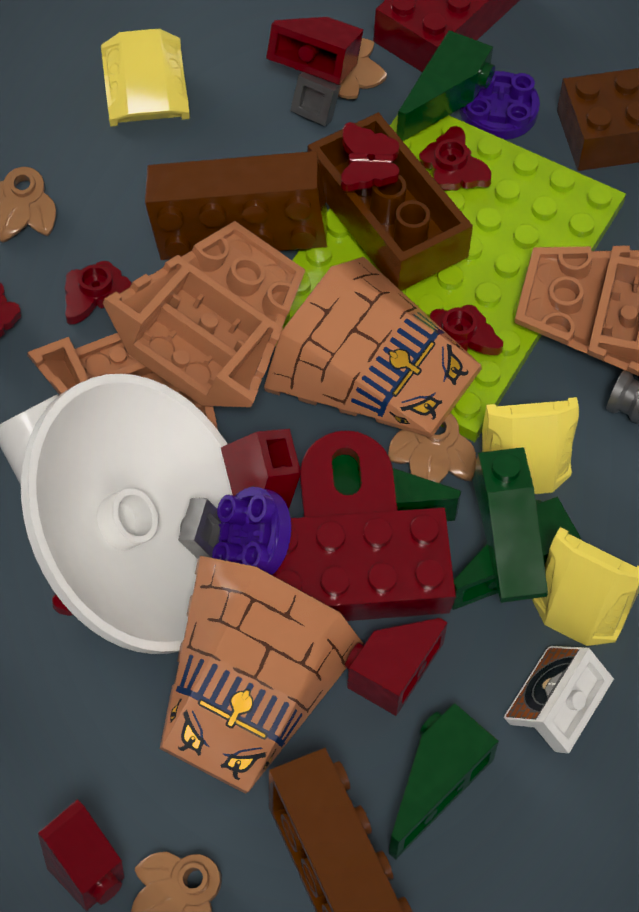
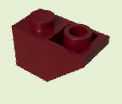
(264, 462)

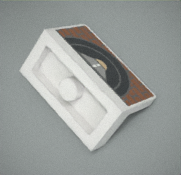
(561, 695)

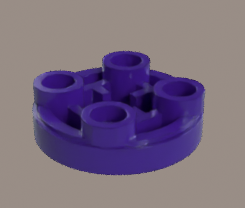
(505, 107)
(253, 529)

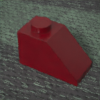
(316, 46)
(394, 662)
(81, 857)

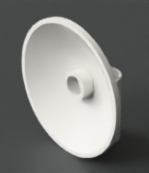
(105, 501)

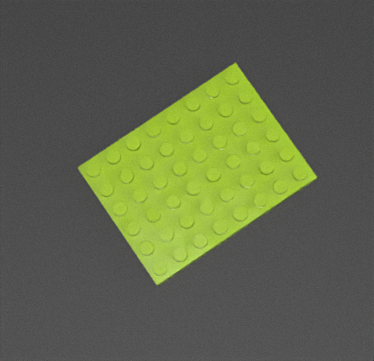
(524, 208)

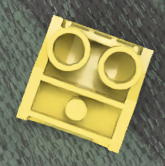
(144, 76)
(544, 432)
(586, 591)

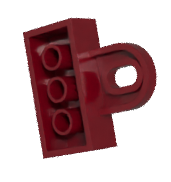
(418, 27)
(358, 547)

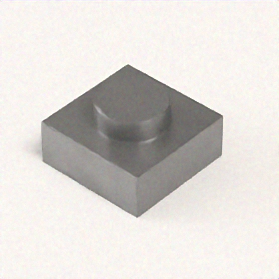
(315, 98)
(200, 527)

